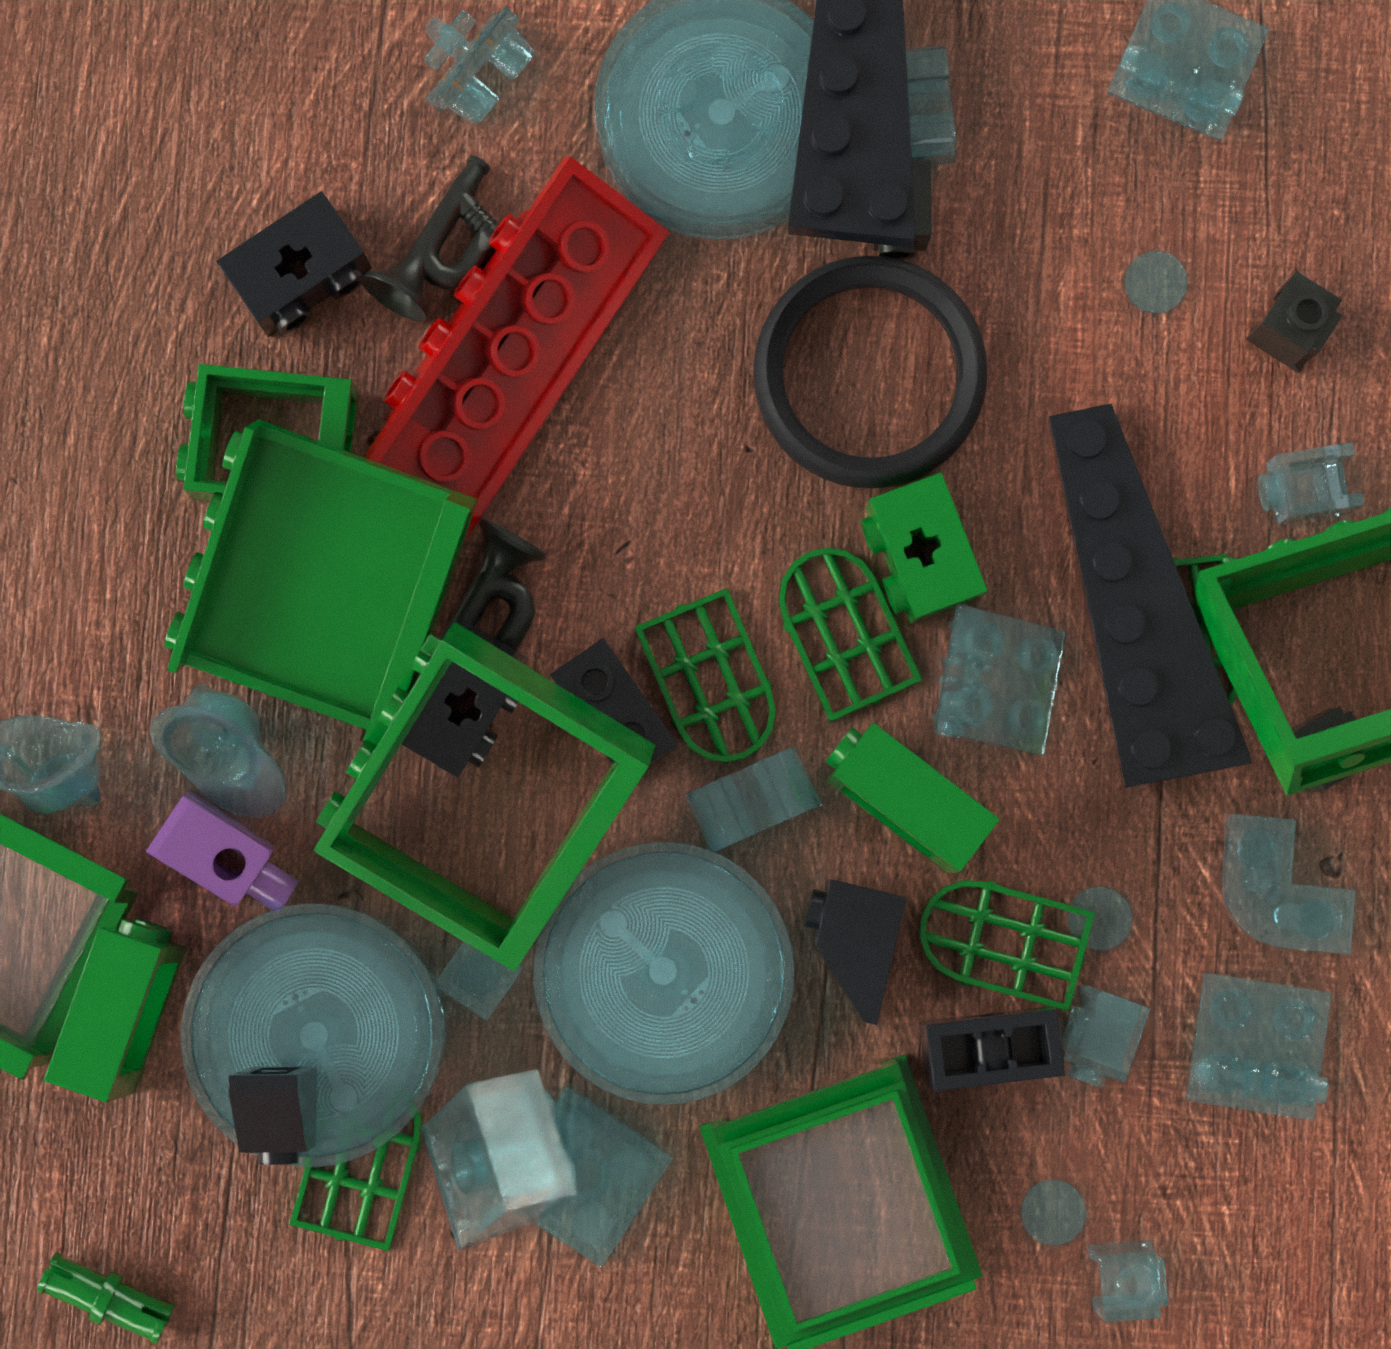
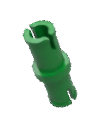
(105, 1298)

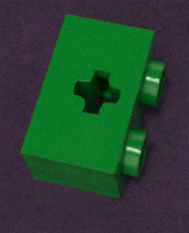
(951, 570)

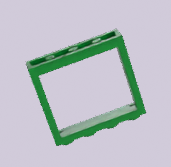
(1278, 570)
(428, 892)

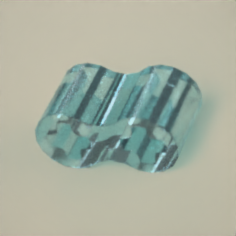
(930, 105)
(753, 799)

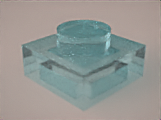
(477, 980)

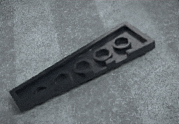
(855, 128)
(1150, 652)

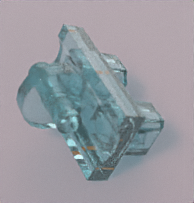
(494, 42)

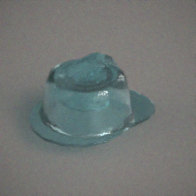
(219, 750)
(50, 763)

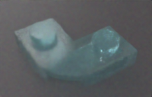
(1265, 901)

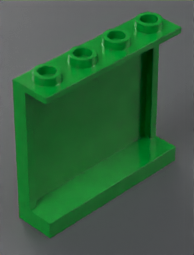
(318, 575)

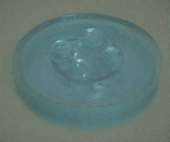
(706, 112)
(664, 973)
(326, 994)

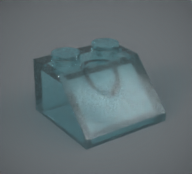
(499, 1157)

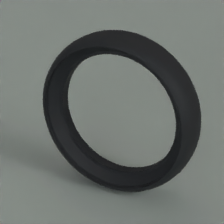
(889, 275)

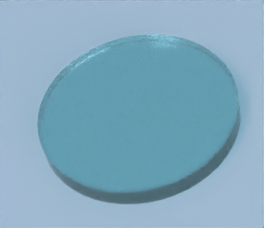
(1155, 282)
(1111, 917)
(1053, 1212)

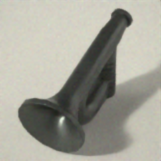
(402, 285)
(502, 555)

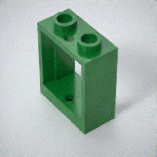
(204, 407)
(909, 797)
(116, 1010)

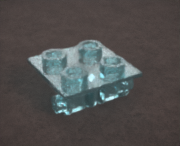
(1189, 63)
(998, 680)
(1259, 1047)

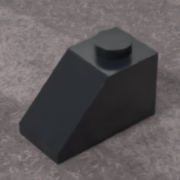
(857, 940)
(274, 1111)

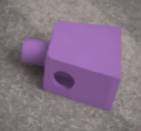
(195, 837)

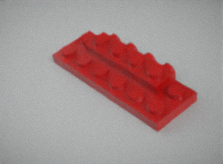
(516, 335)

